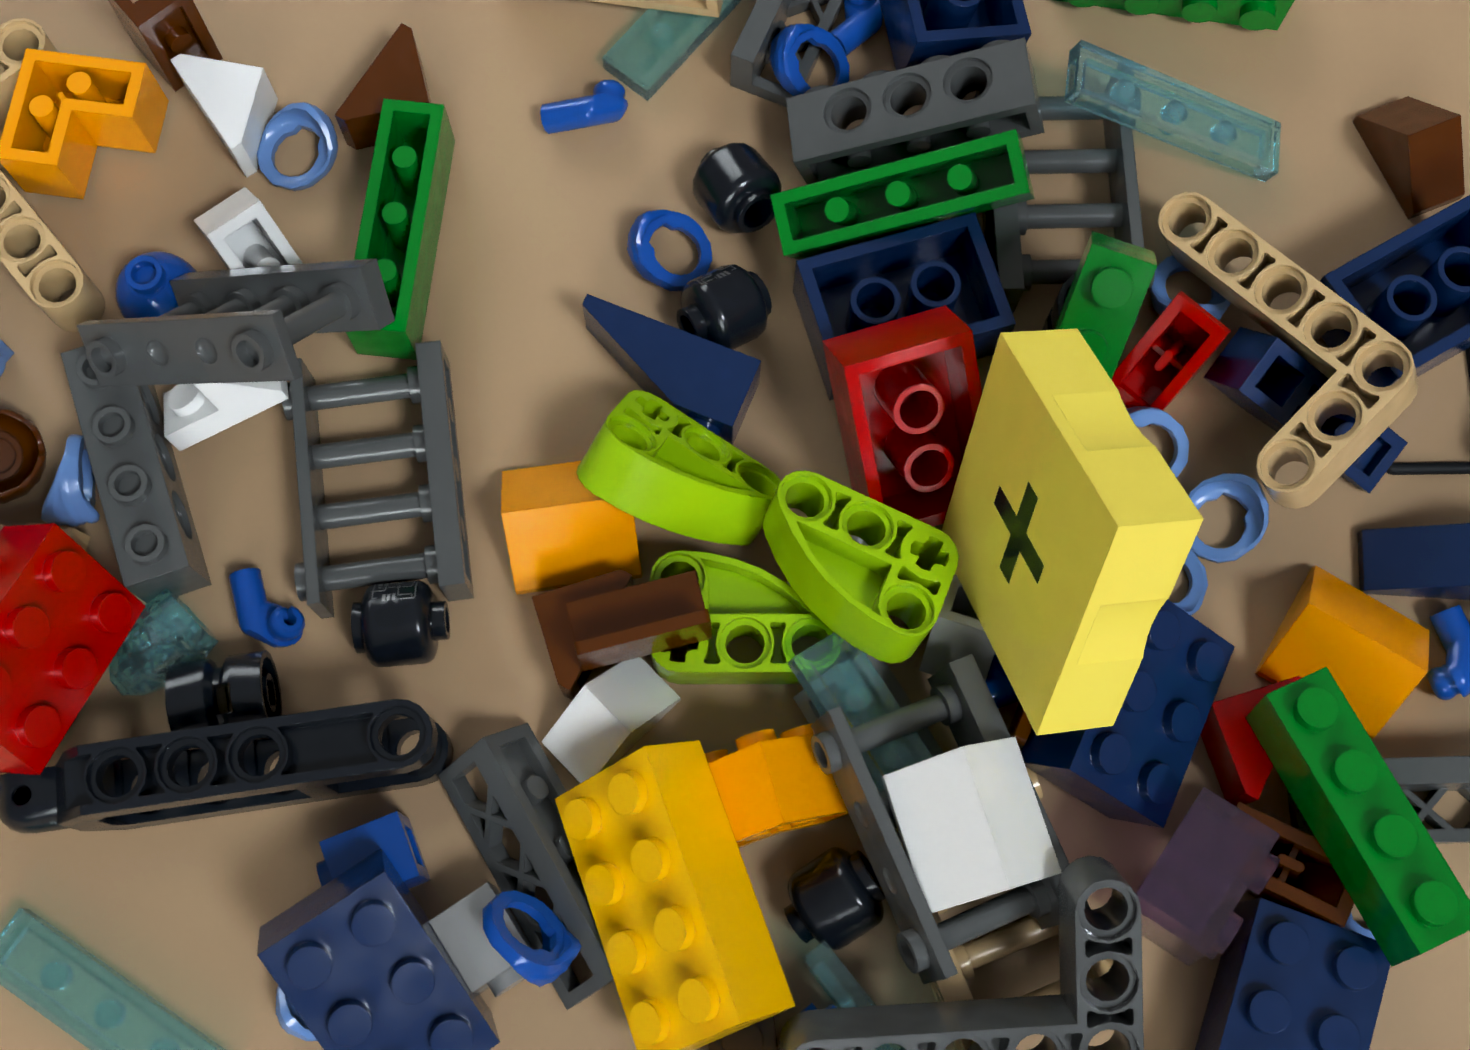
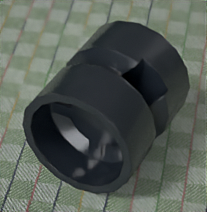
(200, 695)

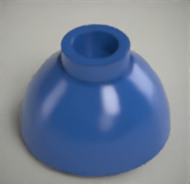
(145, 285)

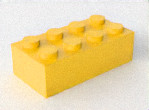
(672, 899)

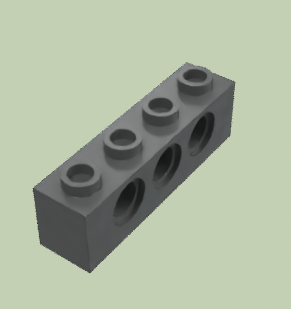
(939, 83)
(137, 483)

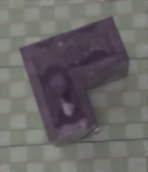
(1202, 877)

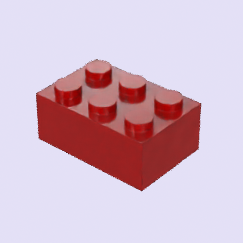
(906, 408)
(56, 638)

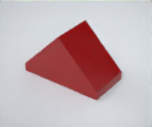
(1169, 354)
(1234, 748)

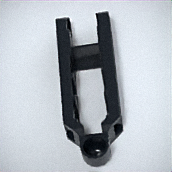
(163, 782)

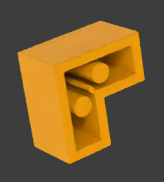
(70, 107)
(774, 785)

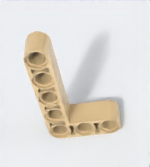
(51, 268)
(1300, 328)

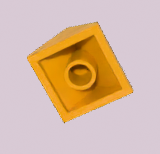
(562, 530)
(1362, 642)

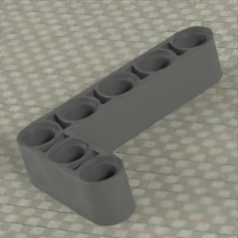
(1001, 1023)

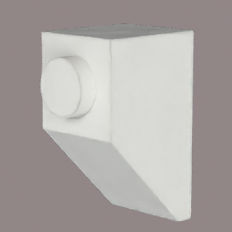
(245, 233)

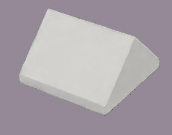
(971, 823)

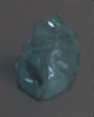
(161, 637)

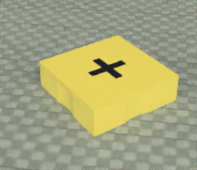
(1065, 529)

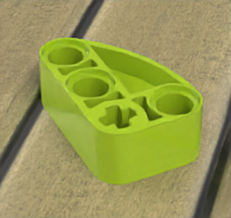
(676, 473)
(859, 585)
(740, 603)

